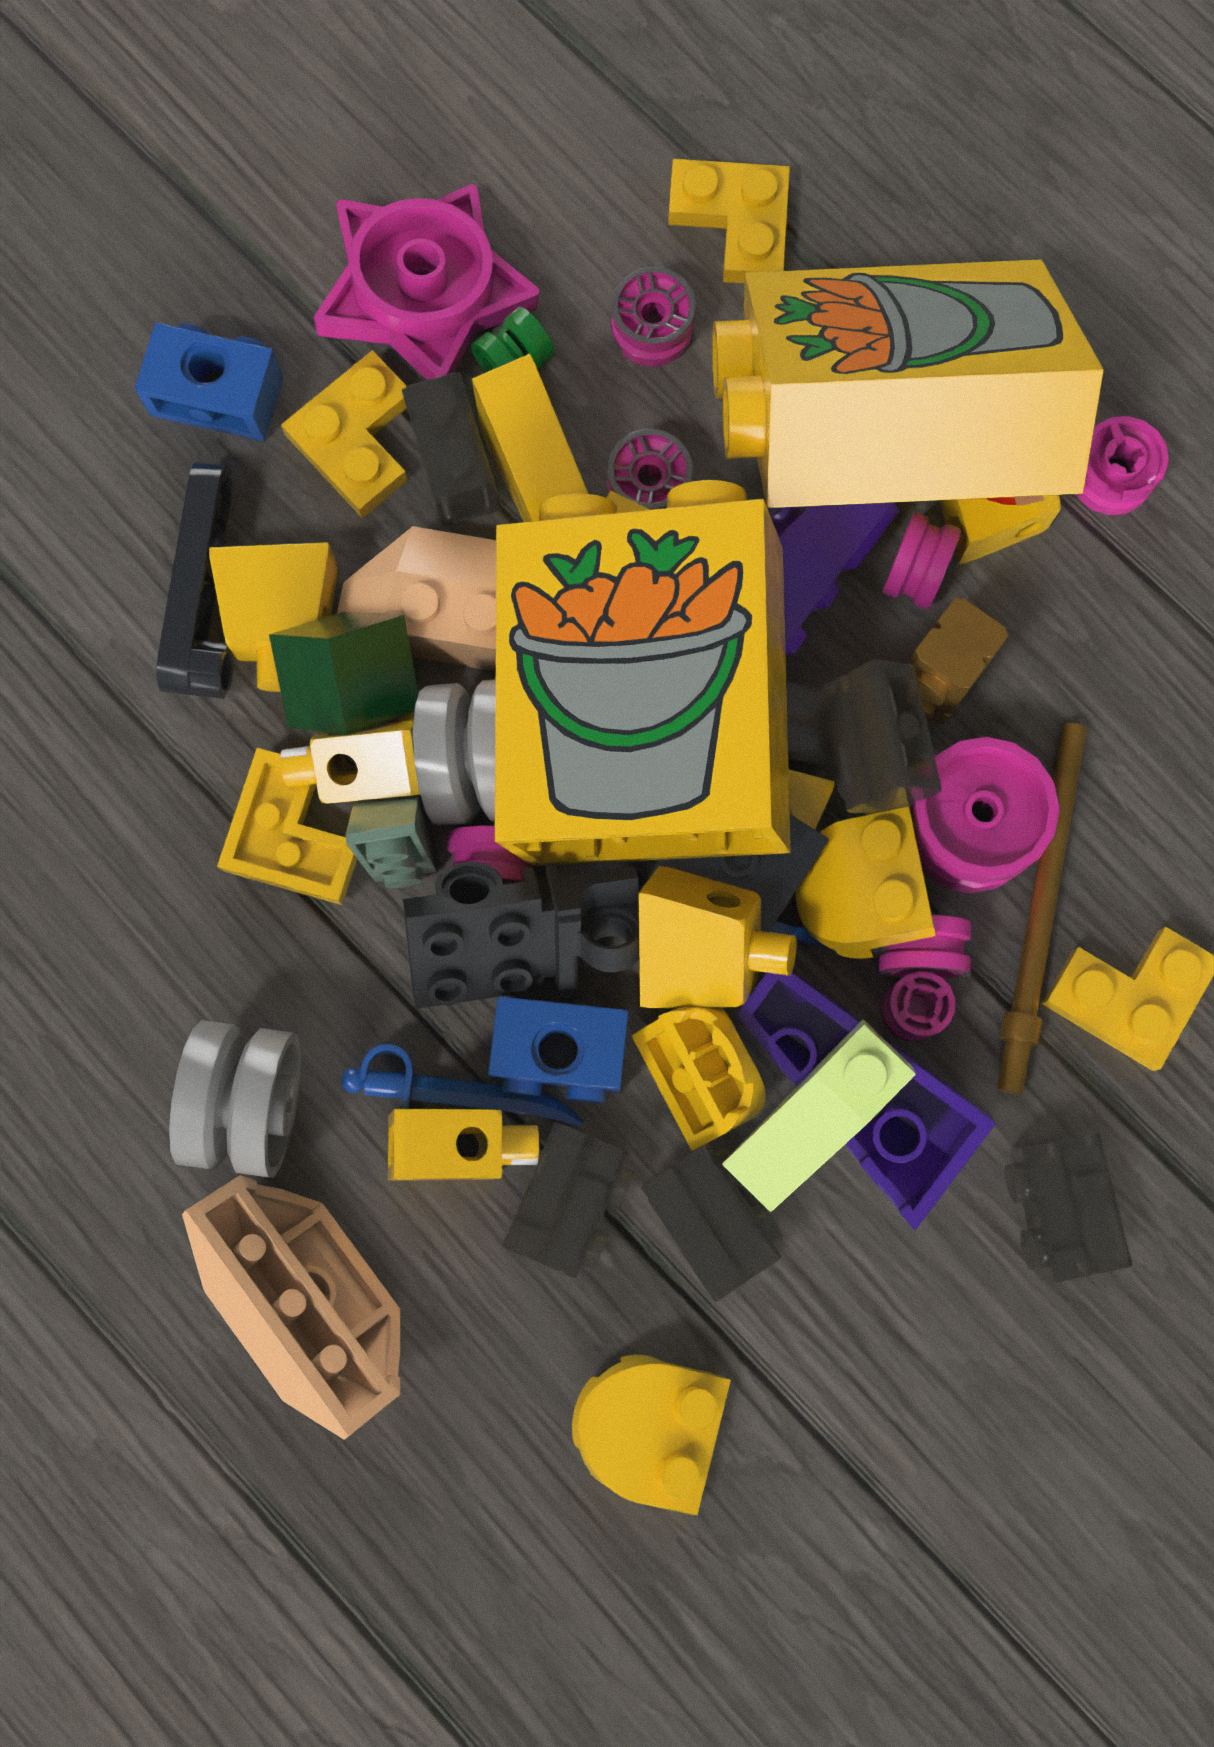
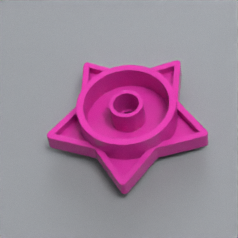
(421, 279)

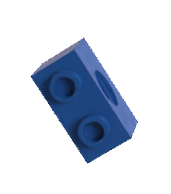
(233, 404)
(526, 1024)

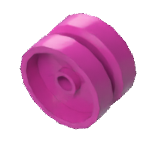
(1011, 796)

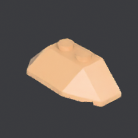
(443, 590)
(299, 1301)

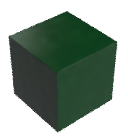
(345, 672)

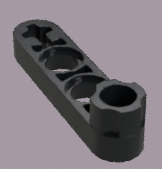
(185, 656)

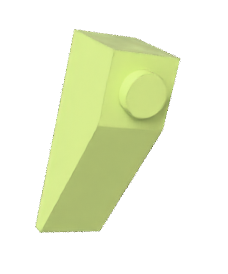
(820, 1115)

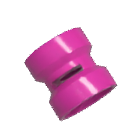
(907, 1013)

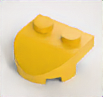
(866, 886)
(702, 1071)
(651, 1430)

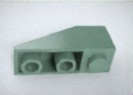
(392, 840)

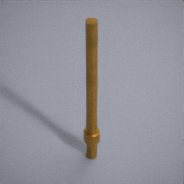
(1021, 1026)

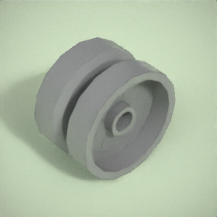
(455, 752)
(235, 1098)

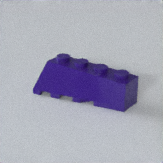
(816, 548)
(915, 1139)

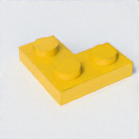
(739, 198)
(339, 430)
(274, 845)
(1137, 1013)

